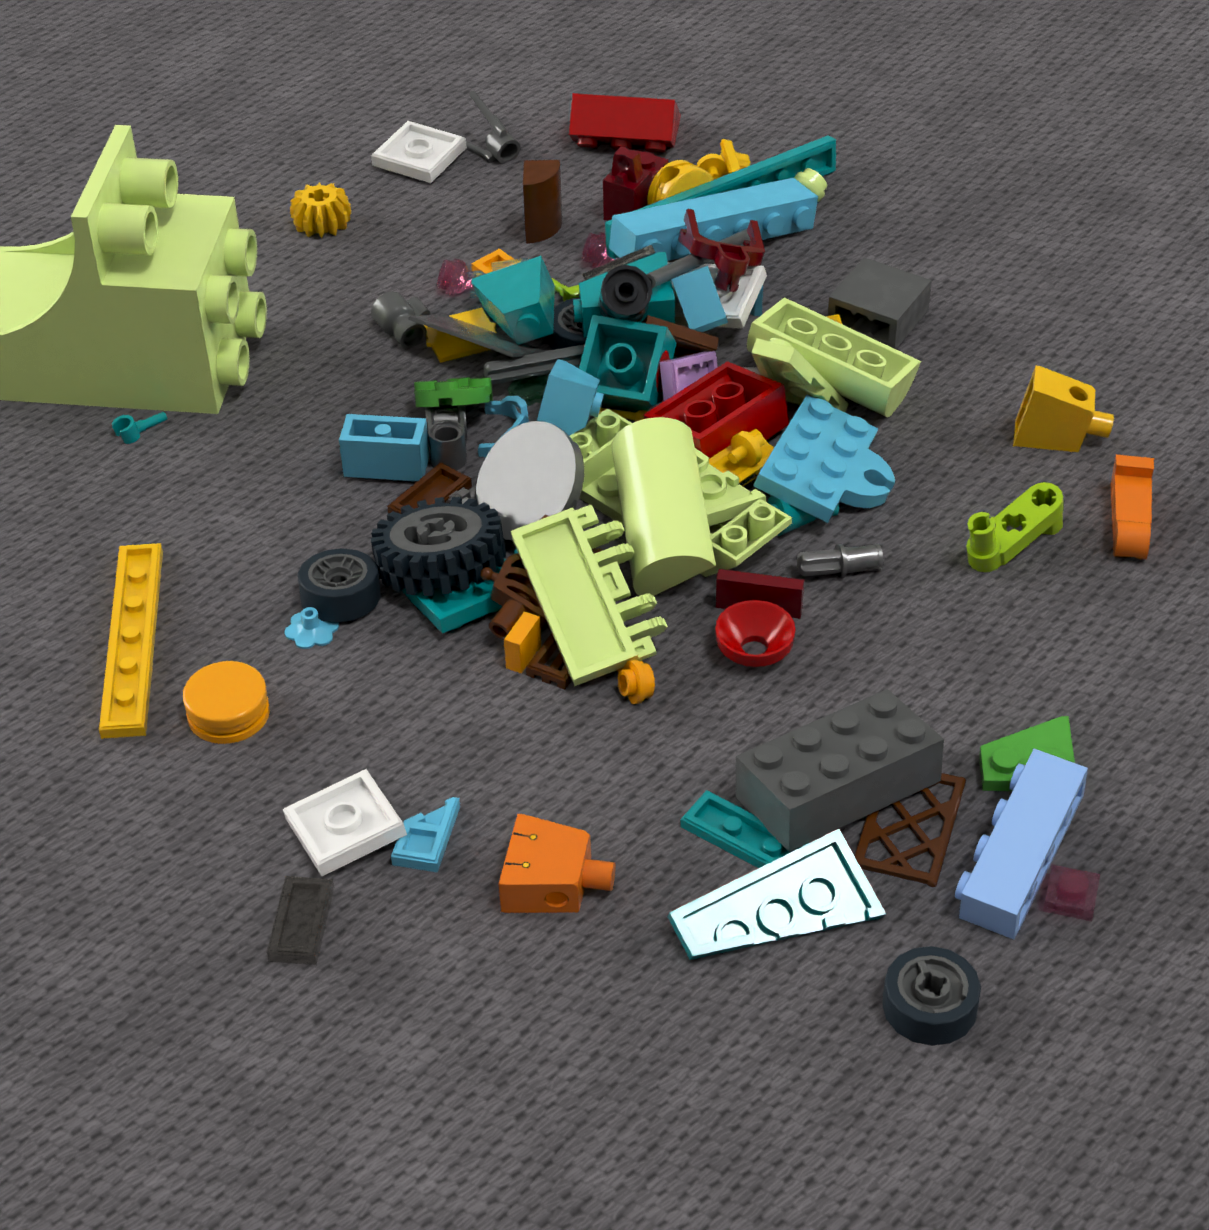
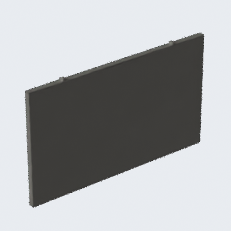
(476, 335)

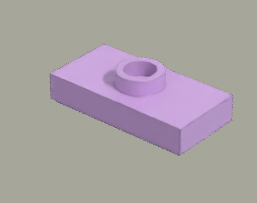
(685, 370)

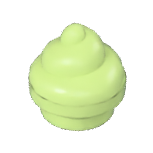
(813, 181)

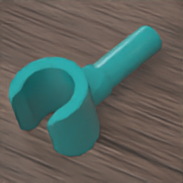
(130, 430)

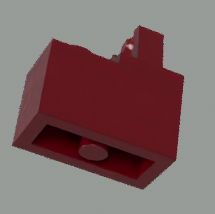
(629, 181)

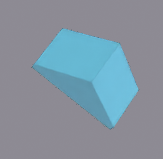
(699, 300)

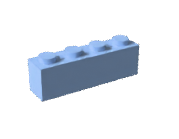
(1021, 844)

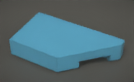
(426, 838)

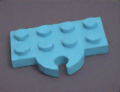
(826, 462)

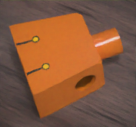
(550, 868)

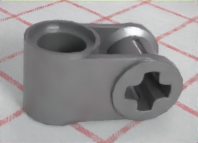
(447, 436)

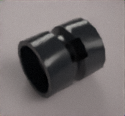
(625, 294)

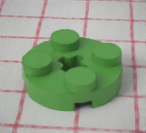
(453, 392)

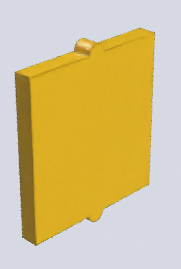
(450, 347)

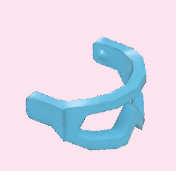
(505, 407)

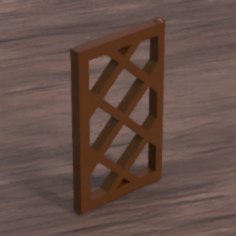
(936, 847)

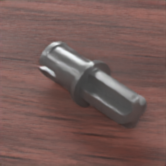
(840, 560)

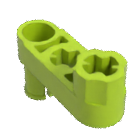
(1036, 510)

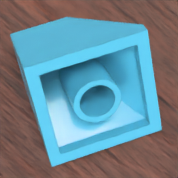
(570, 398)

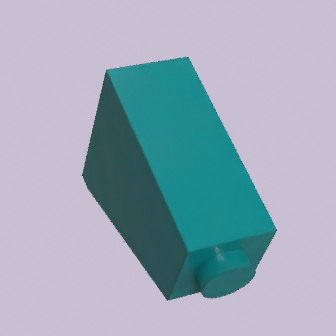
(519, 299)
(660, 306)

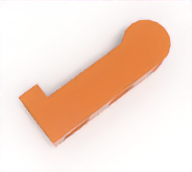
(1131, 505)

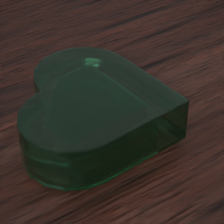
(529, 389)

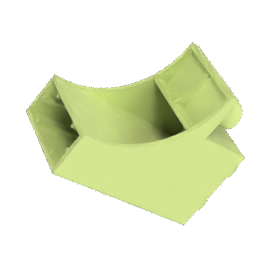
(135, 301)

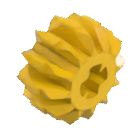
(320, 209)

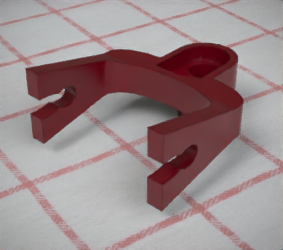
(729, 258)

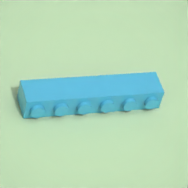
(777, 207)

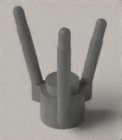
(499, 142)

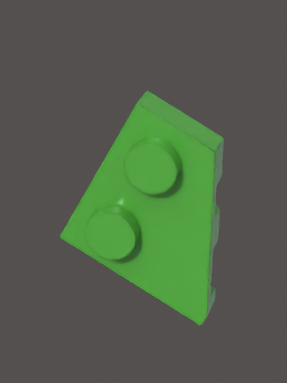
(1002, 756)

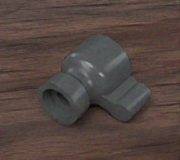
(392, 316)

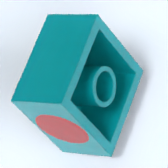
(627, 361)

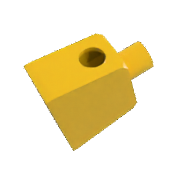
(1058, 413)

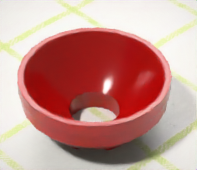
(755, 622)

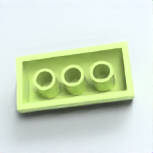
(845, 358)
(661, 504)

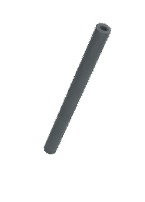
(690, 262)

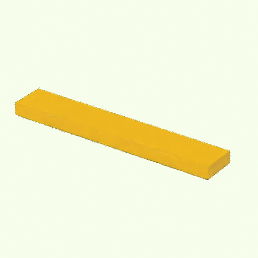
(131, 642)

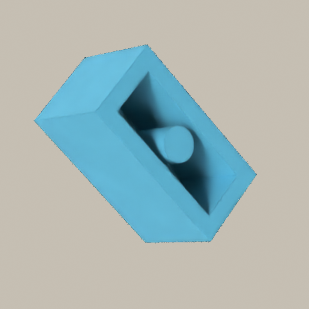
(384, 447)

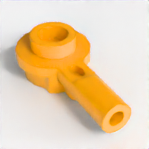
(636, 681)

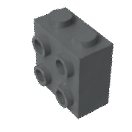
(881, 301)

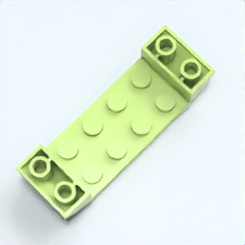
(731, 540)

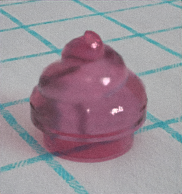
(595, 250)
(453, 277)

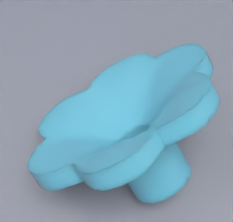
(309, 630)

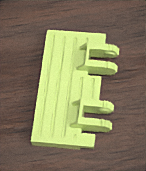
(581, 592)

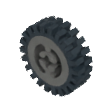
(438, 545)

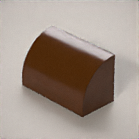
(542, 199)

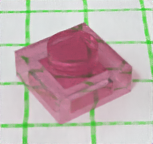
(1071, 892)

